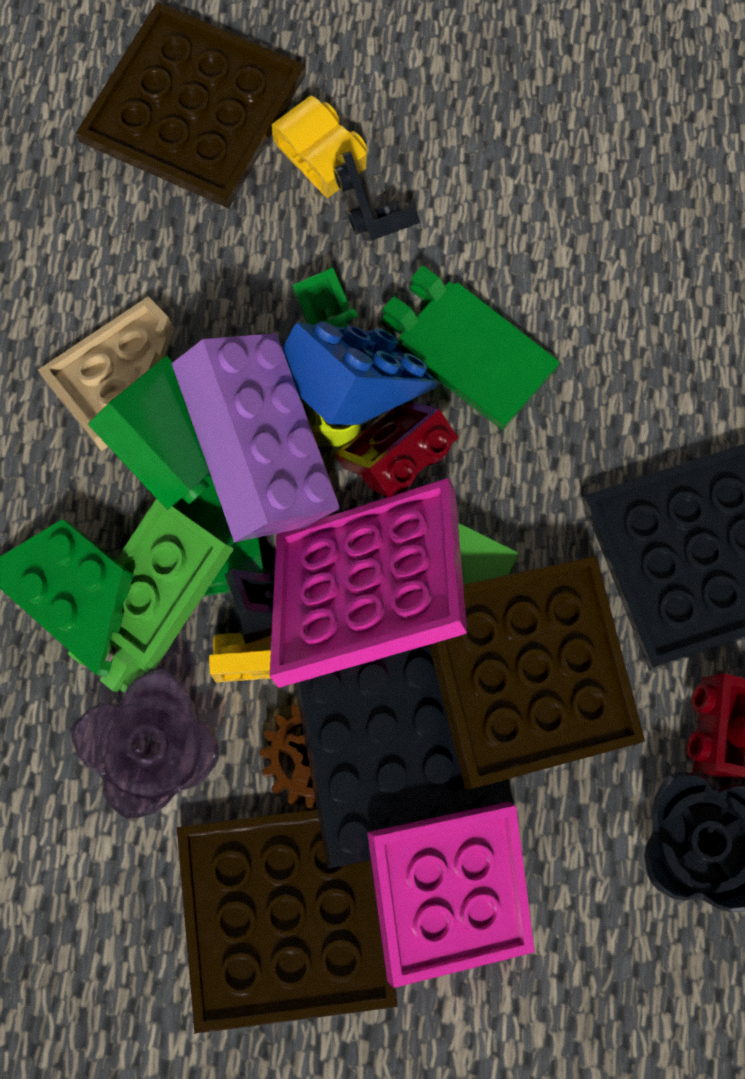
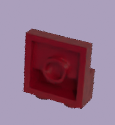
(398, 447)
(720, 734)

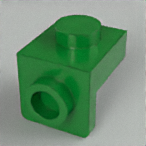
(323, 300)

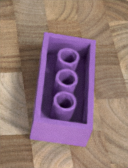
(254, 435)

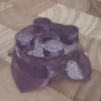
(110, 737)

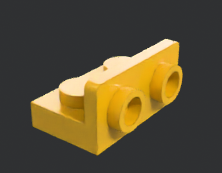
(239, 661)

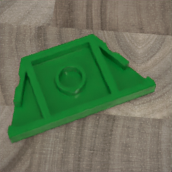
(69, 590)

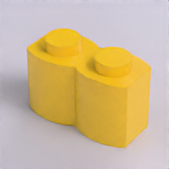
(313, 138)

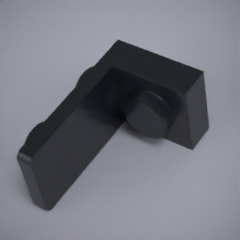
(389, 217)

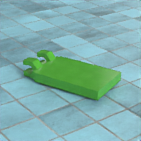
(171, 570)

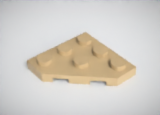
(108, 362)

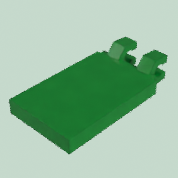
(470, 348)

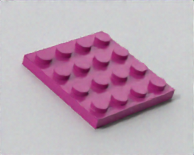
(367, 584)

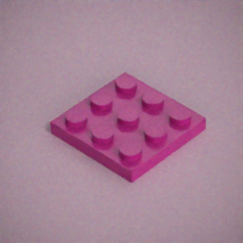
(451, 893)

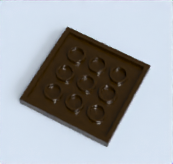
(191, 104)
(535, 674)
(276, 927)

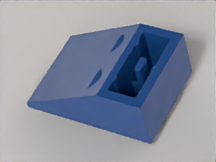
(352, 371)

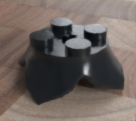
(672, 854)

